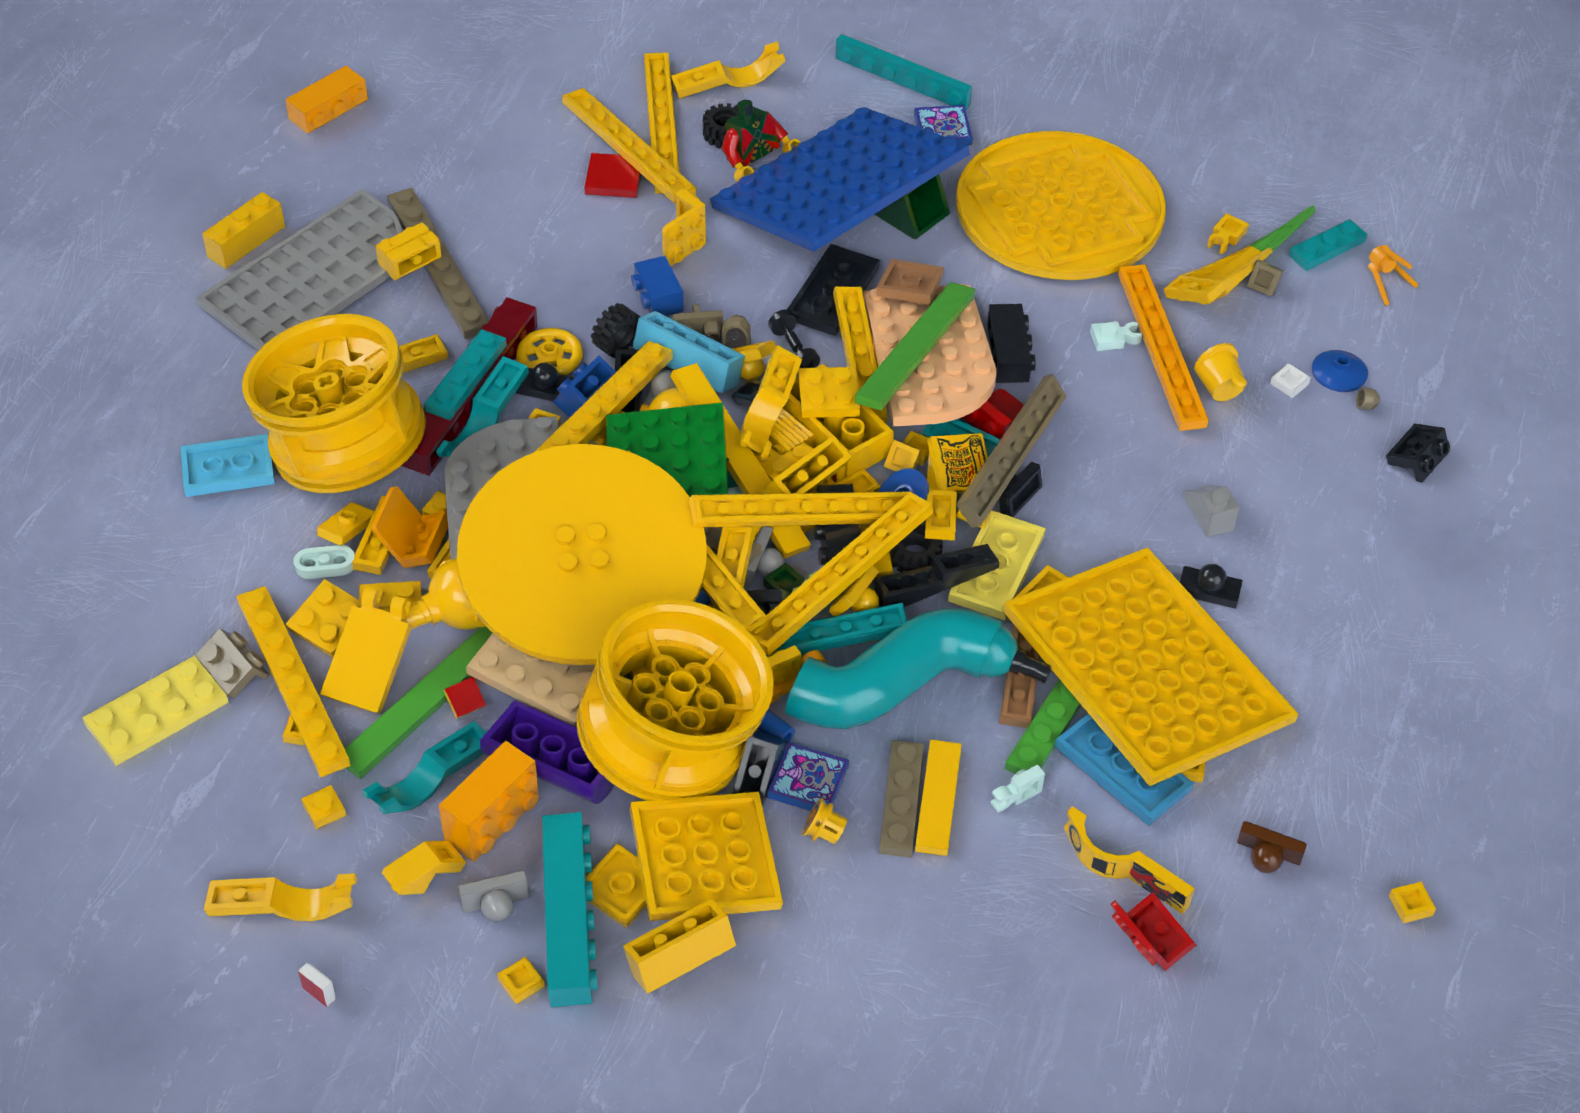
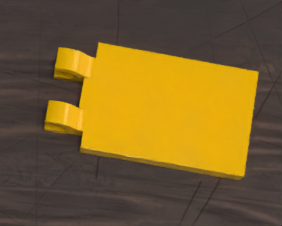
(368, 652)

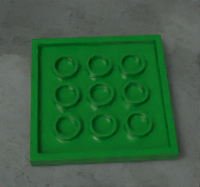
(680, 440)

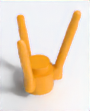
(1384, 260)

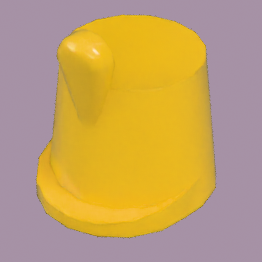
(1221, 372)

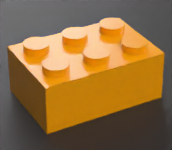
(489, 801)

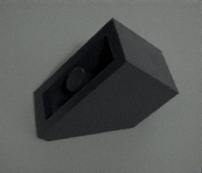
(759, 764)

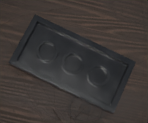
(838, 267)

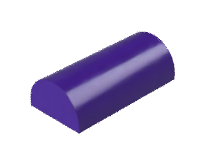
(552, 746)

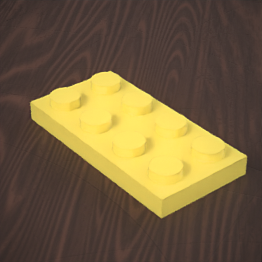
(1015, 547)
(155, 710)

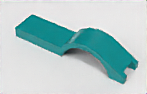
(490, 401)
(429, 774)

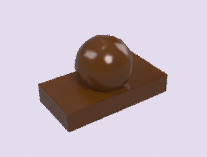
(1270, 847)

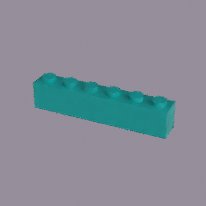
(566, 910)

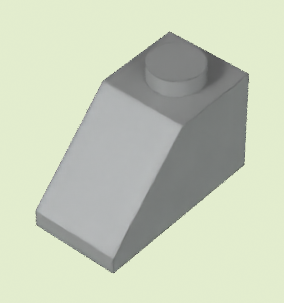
(1213, 508)

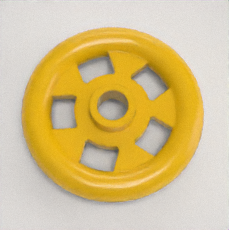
(551, 351)

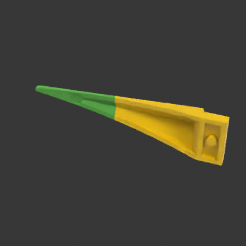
(1220, 277)

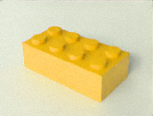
(863, 436)

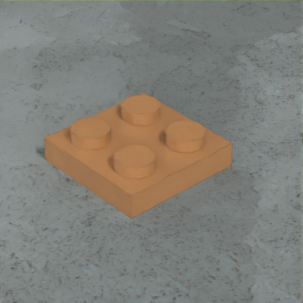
(910, 281)

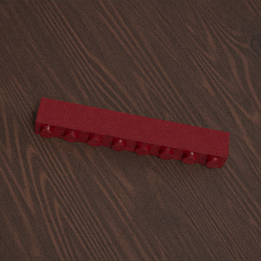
(510, 320)

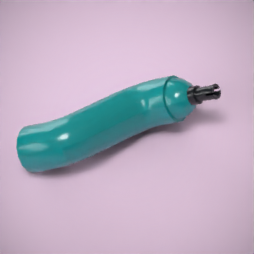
(904, 664)

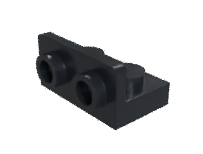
(1420, 450)

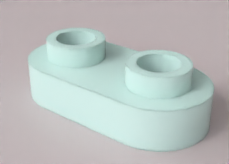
(324, 562)

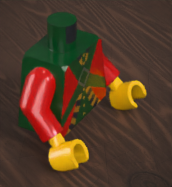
(752, 136)

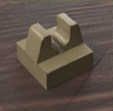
(1265, 278)

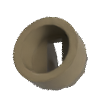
(1367, 398)

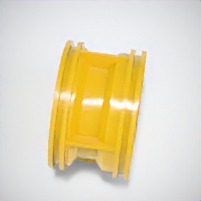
(334, 403)
(689, 705)

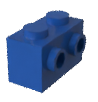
(658, 286)
(586, 382)

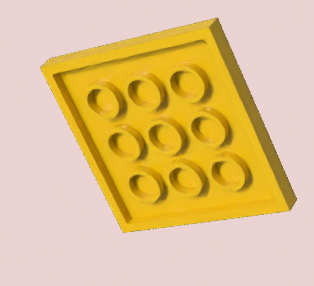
(705, 851)

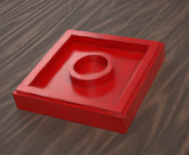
(611, 176)

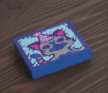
(946, 121)
(807, 776)

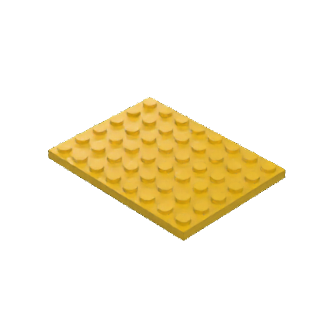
(1149, 665)

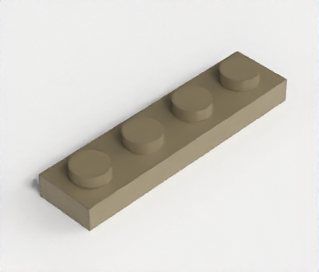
(901, 799)

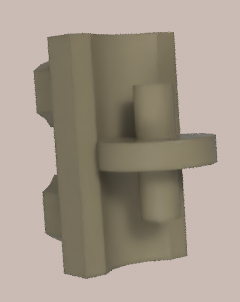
(706, 322)

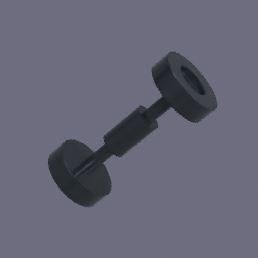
(782, 324)

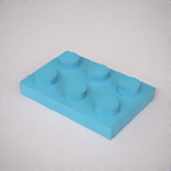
(226, 465)

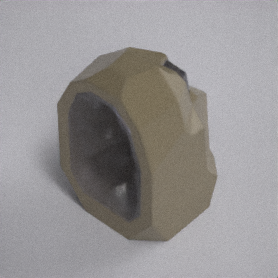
(736, 332)

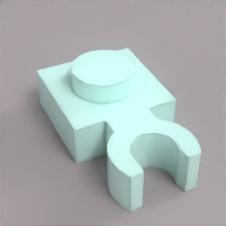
(1112, 336)
(1022, 787)

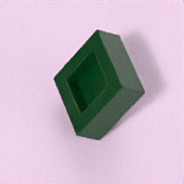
(783, 578)

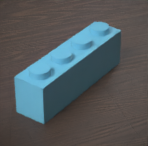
(718, 362)

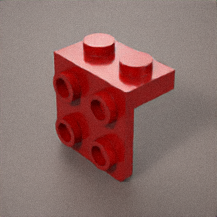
(995, 414)
(1154, 931)

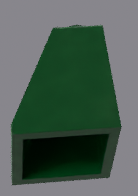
(918, 209)

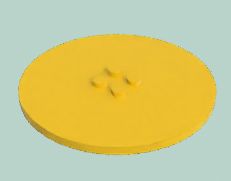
(1060, 205)
(573, 545)

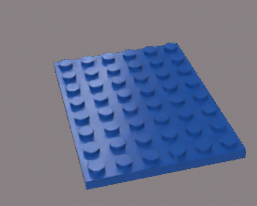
(839, 178)

